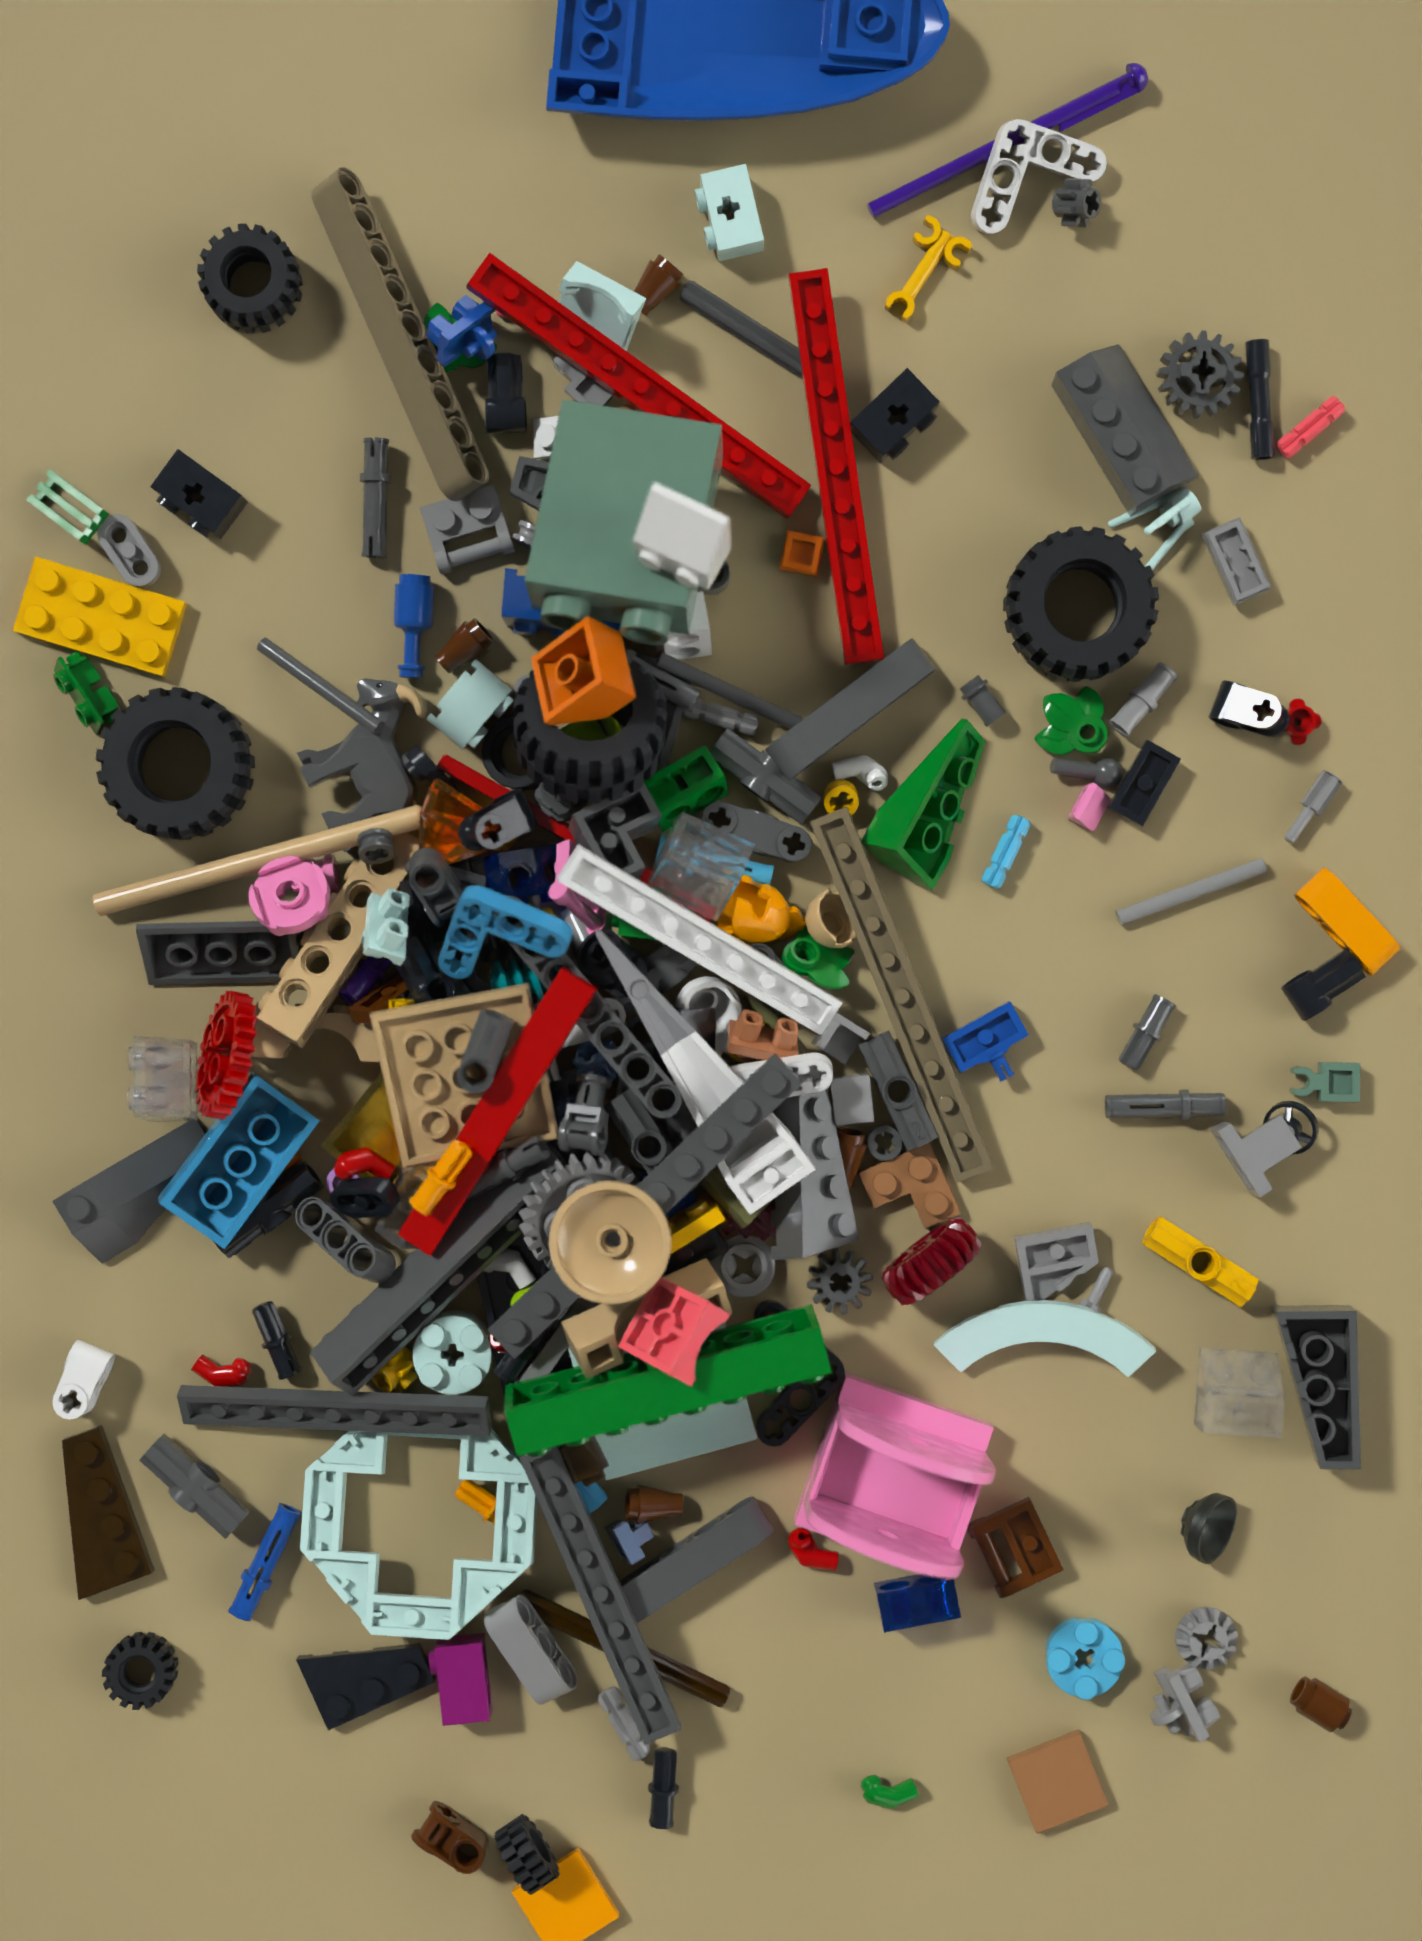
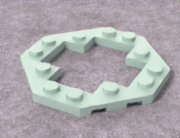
(356, 1573)

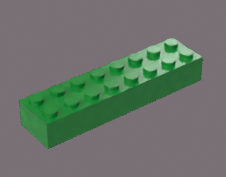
(729, 1366)

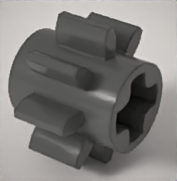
(1076, 202)

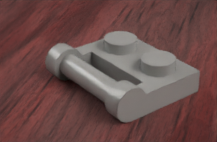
(471, 515)

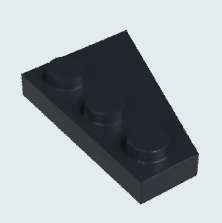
(362, 1681)

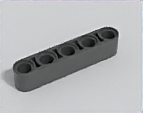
(850, 709)
(696, 1557)

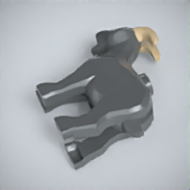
(370, 758)

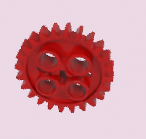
(221, 1076)

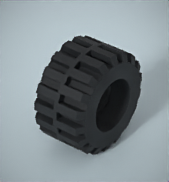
(232, 252)

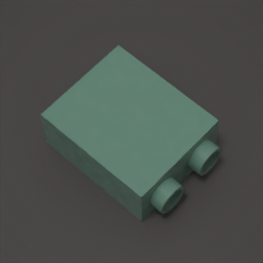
(591, 510)

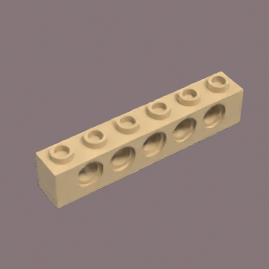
(299, 1022)

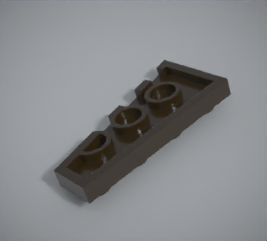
(102, 1521)

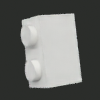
(682, 537)

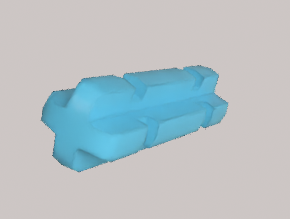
(1006, 851)

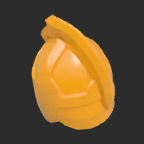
(759, 914)

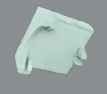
(602, 303)

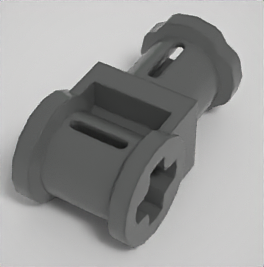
(586, 1120)

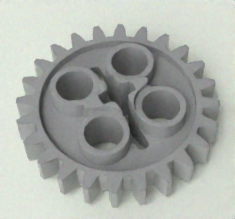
(557, 1189)

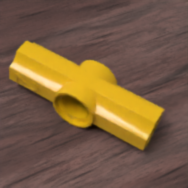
(1219, 1274)

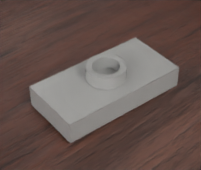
(1236, 561)

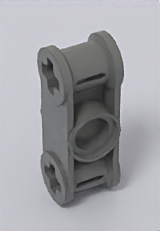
(762, 830)

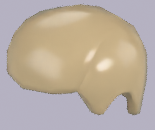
(829, 921)

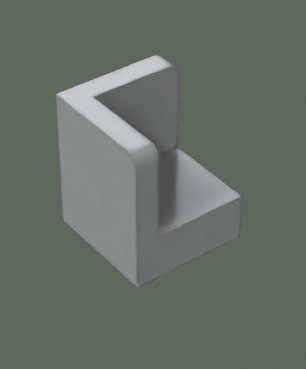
(840, 1038)
(852, 1099)

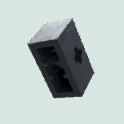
(903, 395)
(182, 478)

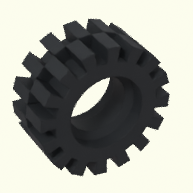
(134, 1693)
(526, 1854)

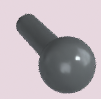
(1105, 772)

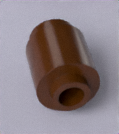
(1321, 1704)

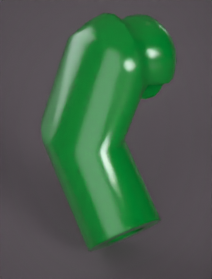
(886, 1796)

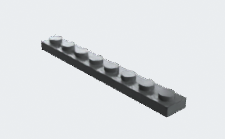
(335, 1410)
(602, 1595)

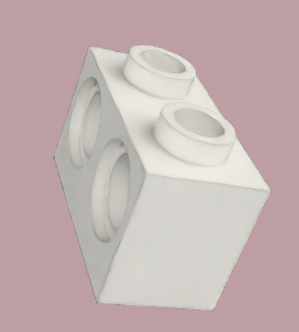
(699, 639)

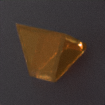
(440, 822)

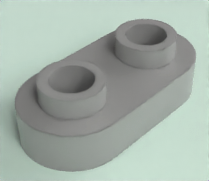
(129, 552)

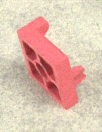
(671, 1329)

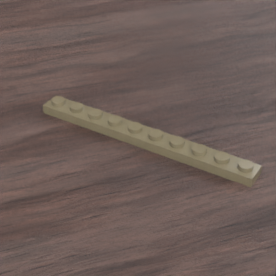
(901, 994)

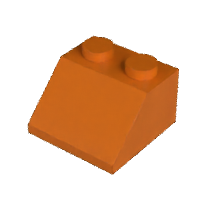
(583, 674)

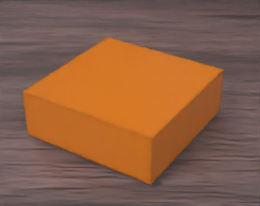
(801, 553)

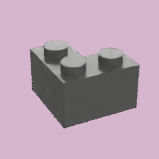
(612, 825)

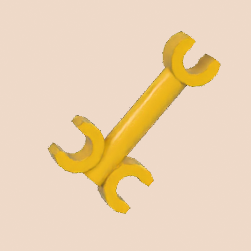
(939, 245)

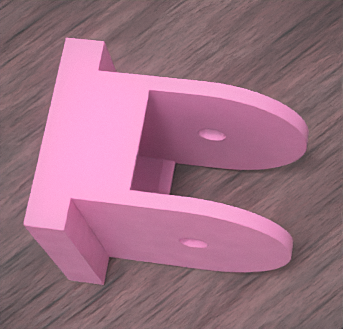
(897, 1477)

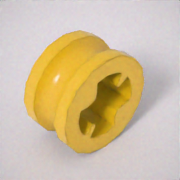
(833, 790)

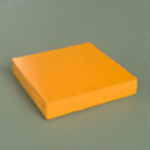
(569, 1905)

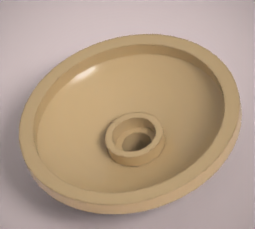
(587, 1259)

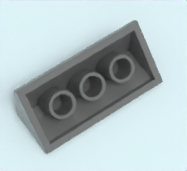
(214, 952)

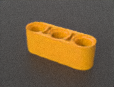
(1347, 921)

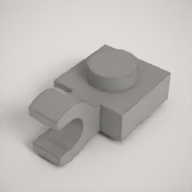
(582, 387)

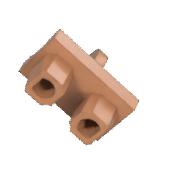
(759, 1043)

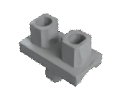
(1191, 1716)

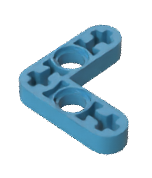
(482, 921)

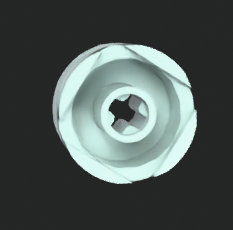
(471, 705)
(438, 1368)

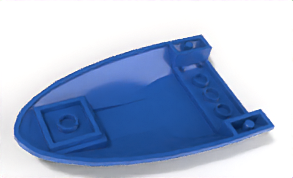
(735, 55)

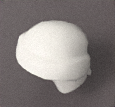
(716, 994)

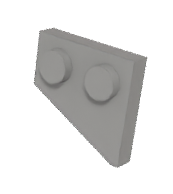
(1054, 1258)

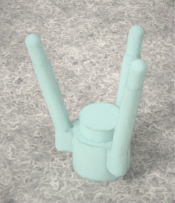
(1176, 509)

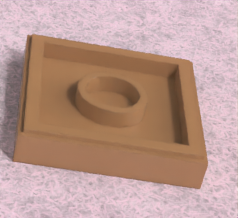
(1057, 1781)

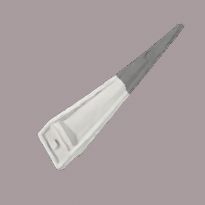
(769, 1156)

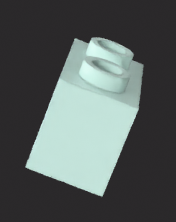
(730, 190)

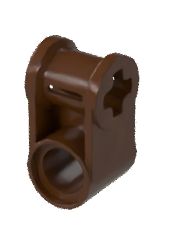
(449, 1836)

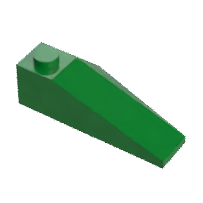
(919, 817)

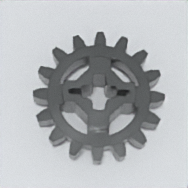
(1183, 374)

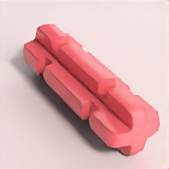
(1310, 427)

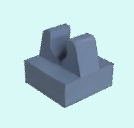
(629, 1539)

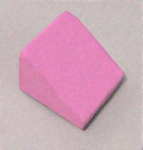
(1089, 807)

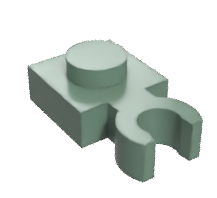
(1333, 1081)

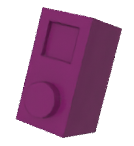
(462, 1679)

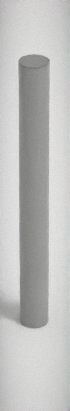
(1191, 891)

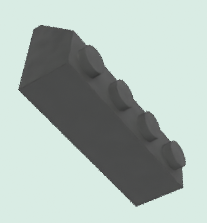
(1123, 428)

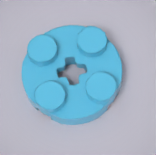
(1084, 1634)

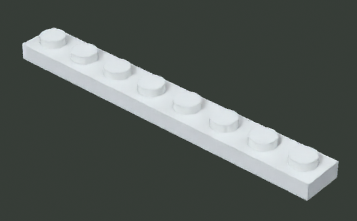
(698, 939)

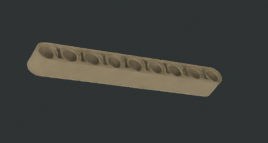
(400, 334)

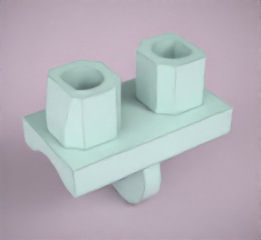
(386, 926)

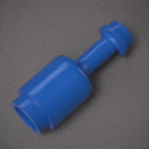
(413, 615)

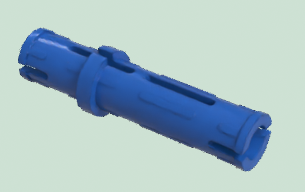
(245, 1603)

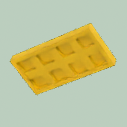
(100, 616)

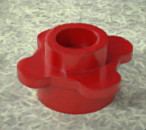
(1308, 719)

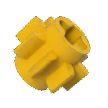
(397, 1373)

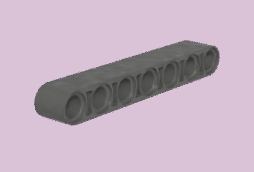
(606, 1017)

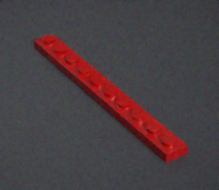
(630, 378)
(835, 466)

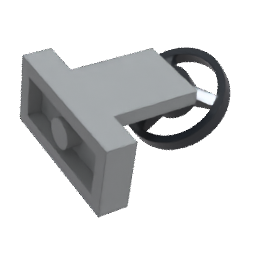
(1265, 1145)

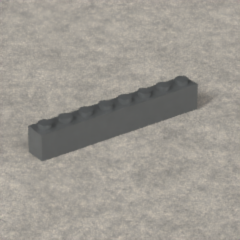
(427, 1283)

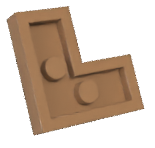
(915, 1174)

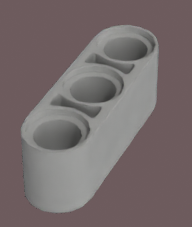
(530, 1649)

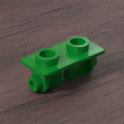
(76, 680)

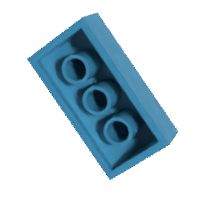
(238, 1161)

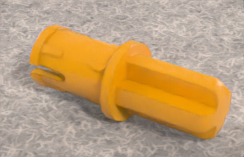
(441, 1177)
(477, 1499)

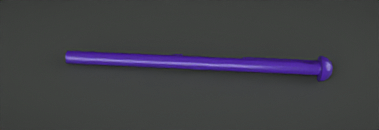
(1064, 116)

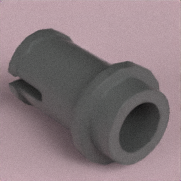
(982, 700)

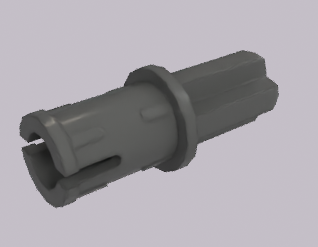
(1146, 1032)

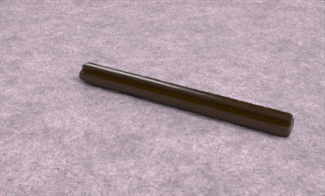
(669, 1669)

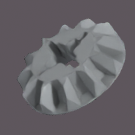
(744, 1284)
(1200, 1622)

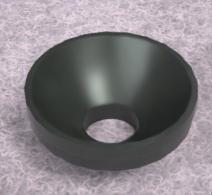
(1209, 1526)

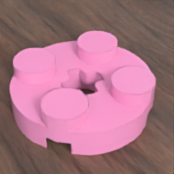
(296, 915)

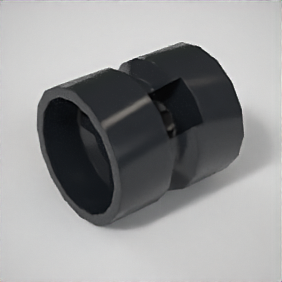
(596, 965)

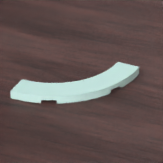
(1045, 1322)

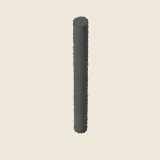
(320, 686)
(727, 691)

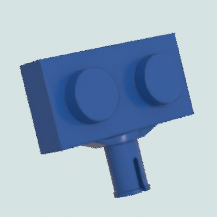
(986, 1040)

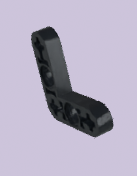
(802, 1416)

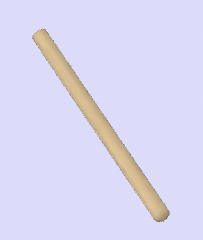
(250, 862)

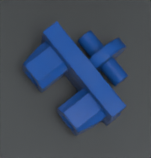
(468, 336)

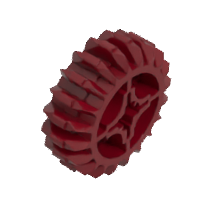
(931, 1261)

